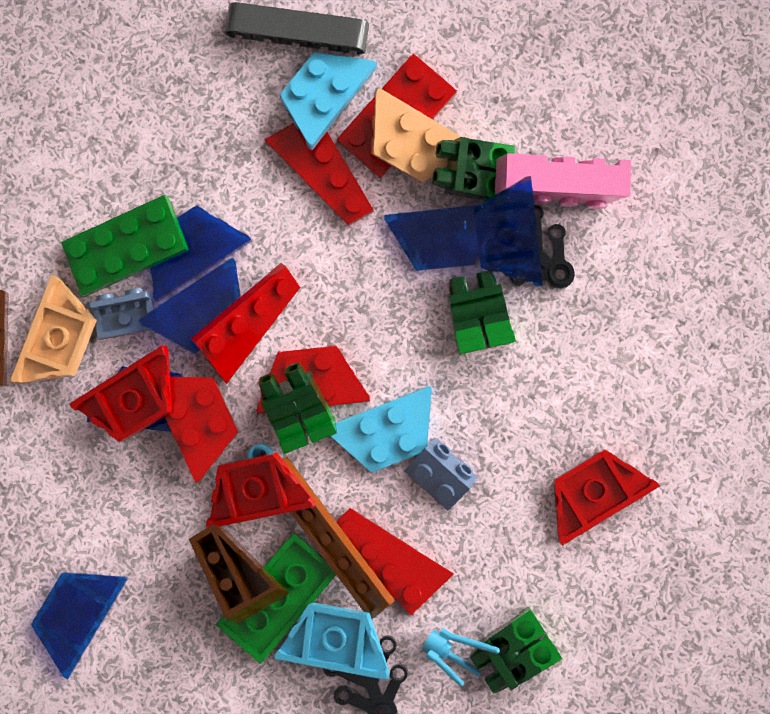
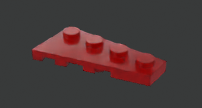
(323, 171)
(243, 324)
(400, 568)

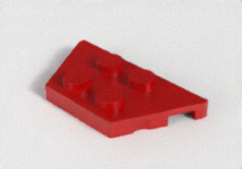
(330, 372)
(131, 397)
(200, 422)
(256, 490)
(596, 492)

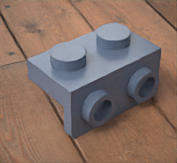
(121, 314)
(441, 474)

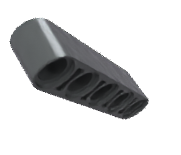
(296, 26)

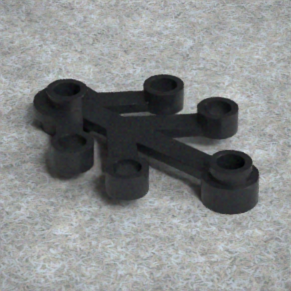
(558, 260)
(371, 684)

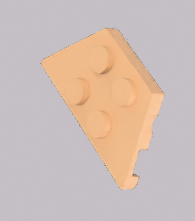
(407, 137)
(55, 337)

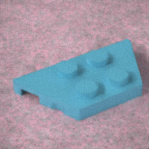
(323, 92)
(387, 431)
(335, 641)

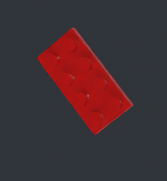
(412, 84)

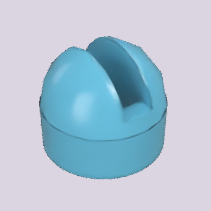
(258, 448)

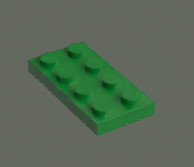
(124, 245)
(304, 576)

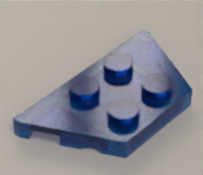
(509, 233)
(437, 237)
(208, 244)
(195, 306)
(74, 615)

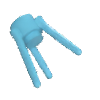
(439, 647)

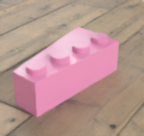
(566, 181)

